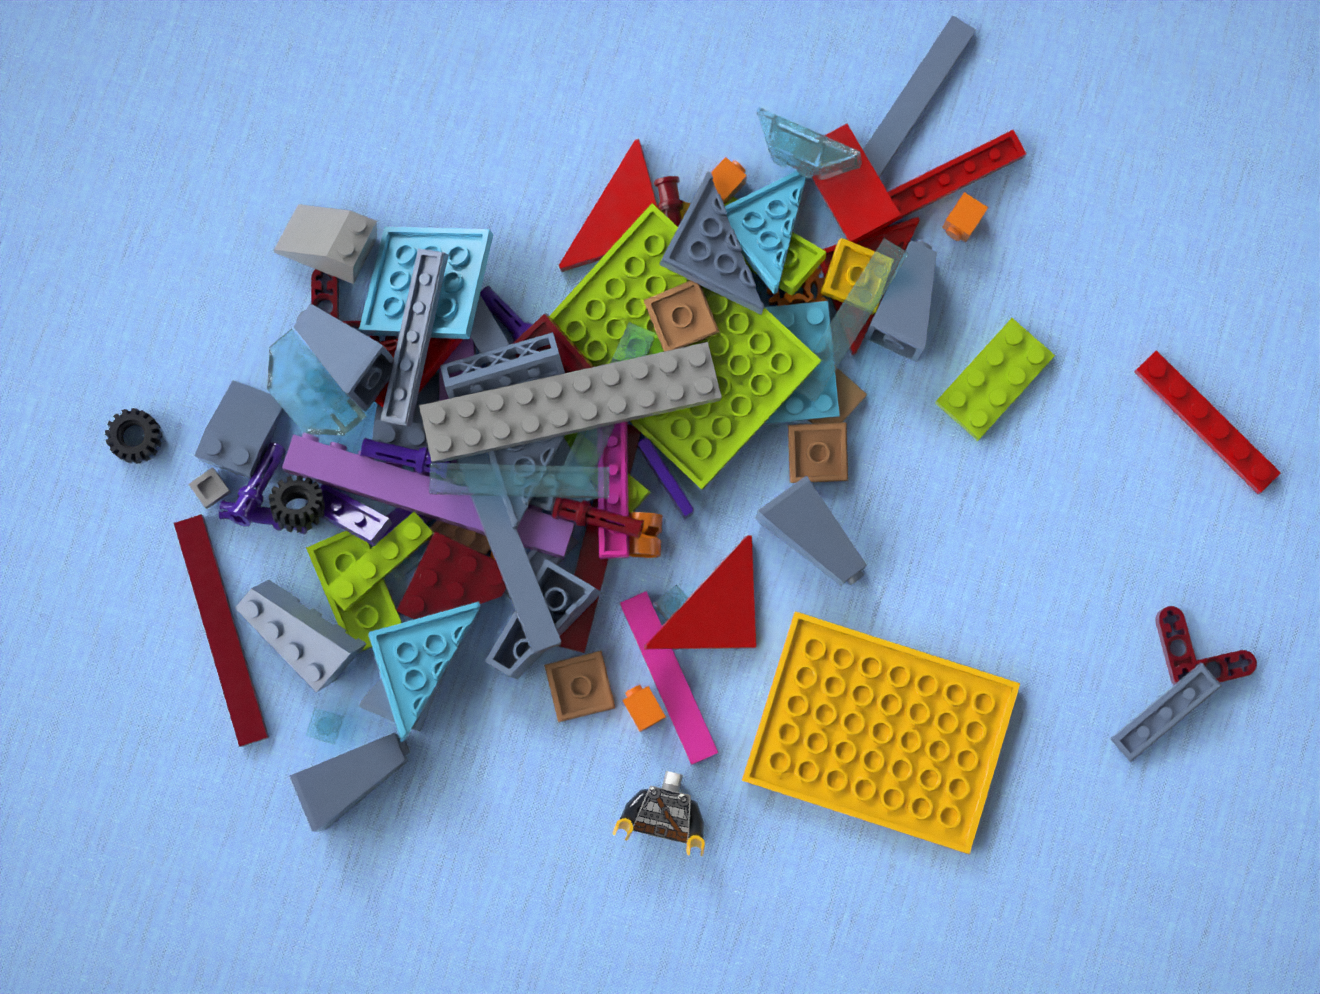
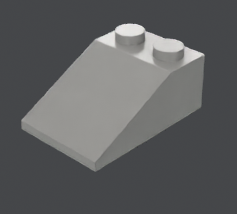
(328, 240)

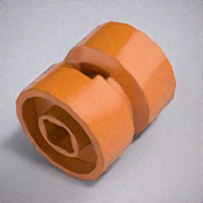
(648, 544)

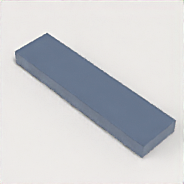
(1165, 712)

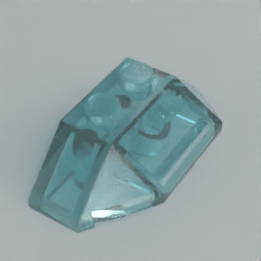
(805, 149)
(308, 390)

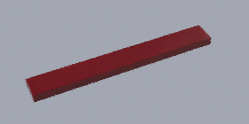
(592, 568)
(221, 630)

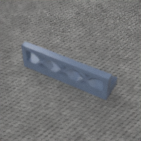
(503, 372)

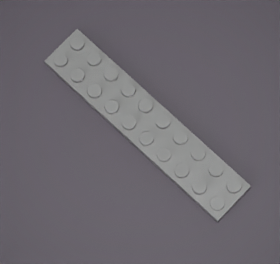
(570, 403)

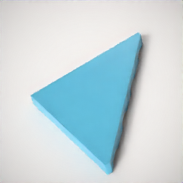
(766, 224)
(415, 657)

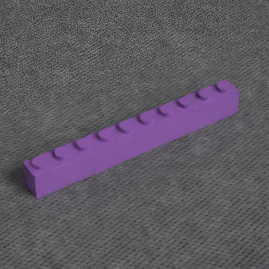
(410, 491)

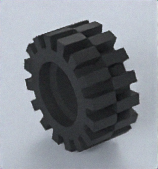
(118, 427)
(297, 490)

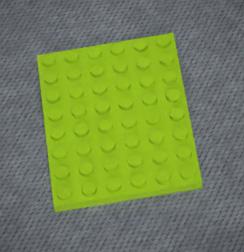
(752, 355)

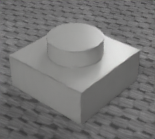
(209, 488)

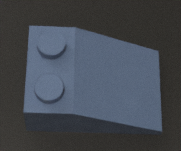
(240, 430)
(409, 437)

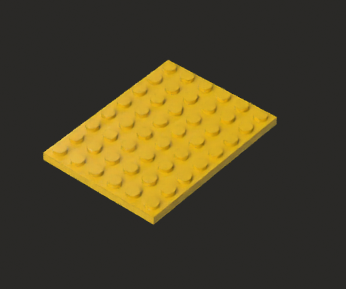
(881, 732)

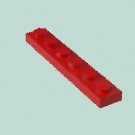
(957, 173)
(1207, 422)

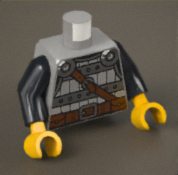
(664, 814)

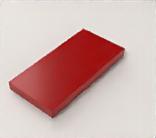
(857, 196)

